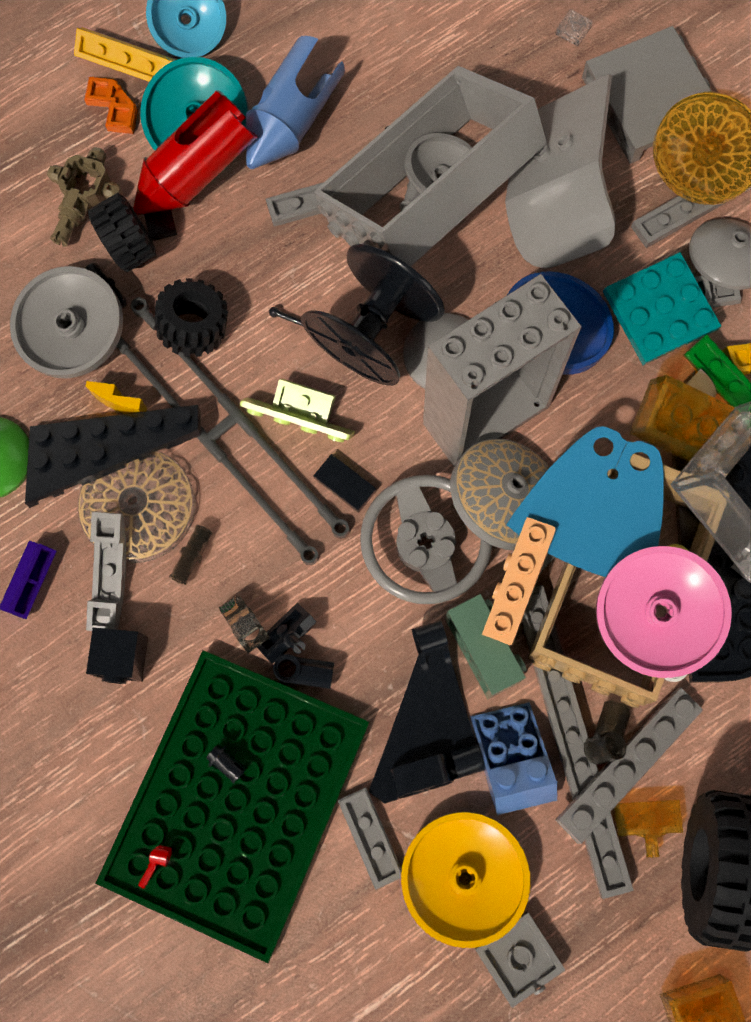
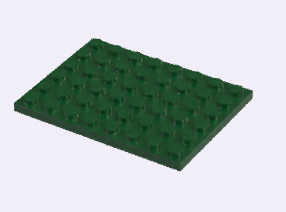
(243, 843)

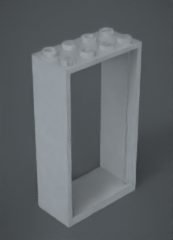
(459, 190)
(513, 358)

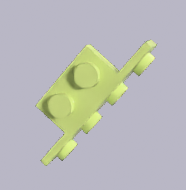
(300, 406)

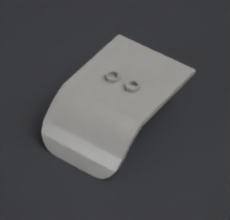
(560, 195)

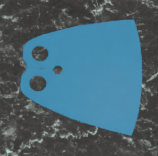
(595, 515)

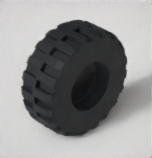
(718, 871)

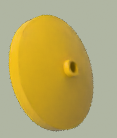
(472, 912)

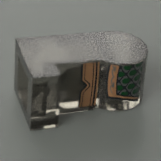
(243, 622)

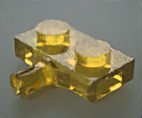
(649, 821)

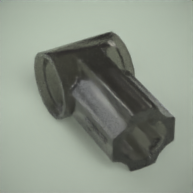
(608, 738)

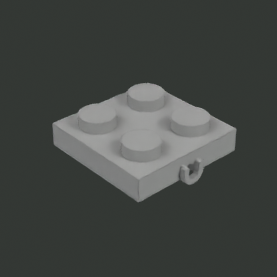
(521, 961)

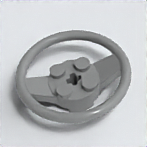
(420, 522)

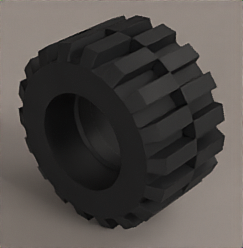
(122, 232)
(196, 299)

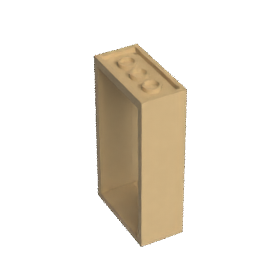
(577, 671)

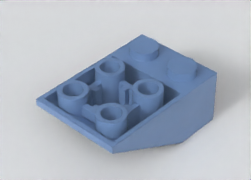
(514, 759)

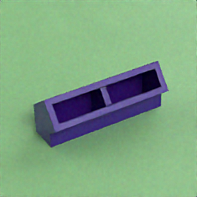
(27, 579)

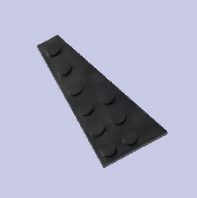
(95, 447)

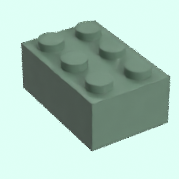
(489, 659)

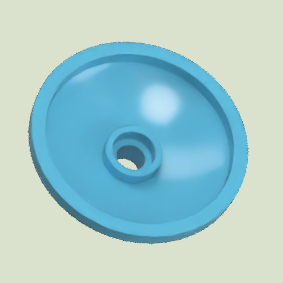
(190, 39)

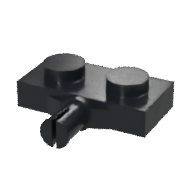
(286, 633)

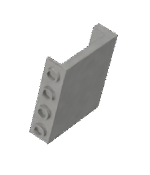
(645, 84)

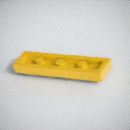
(118, 54)

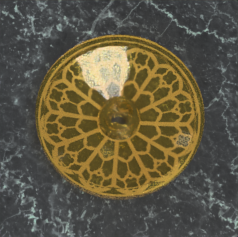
(705, 148)

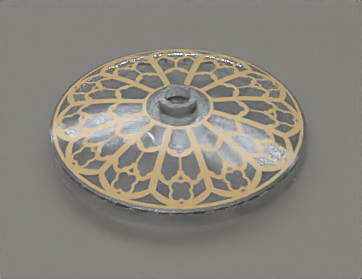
(162, 507)

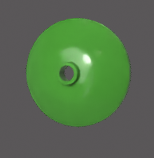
(13, 456)

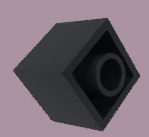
(117, 655)

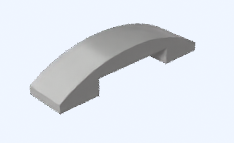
(108, 570)

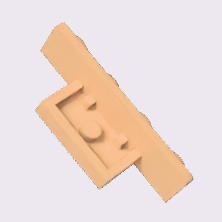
(519, 581)

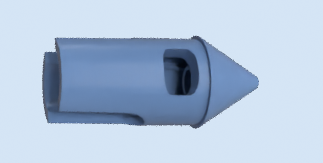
(283, 111)

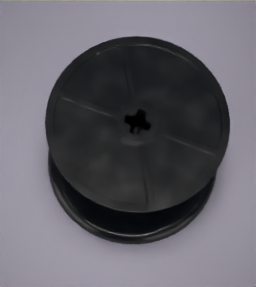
(392, 288)

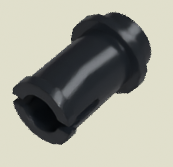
(225, 763)

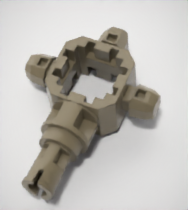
(74, 202)

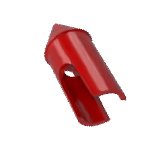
(192, 156)

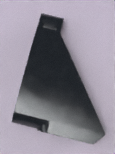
(431, 731)

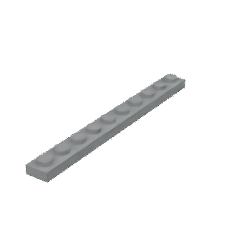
(570, 736)

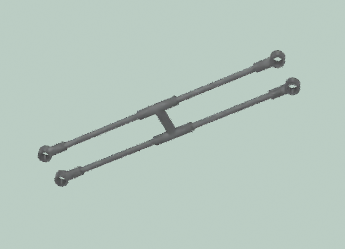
(235, 416)

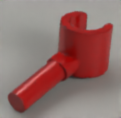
(161, 856)

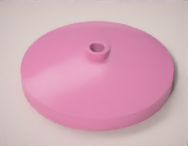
(694, 619)

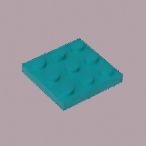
(661, 308)

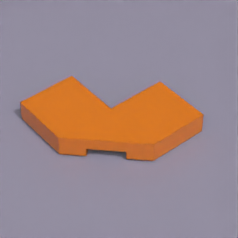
(108, 93)

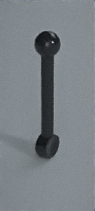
(274, 312)

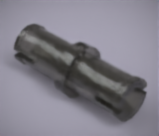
(191, 554)

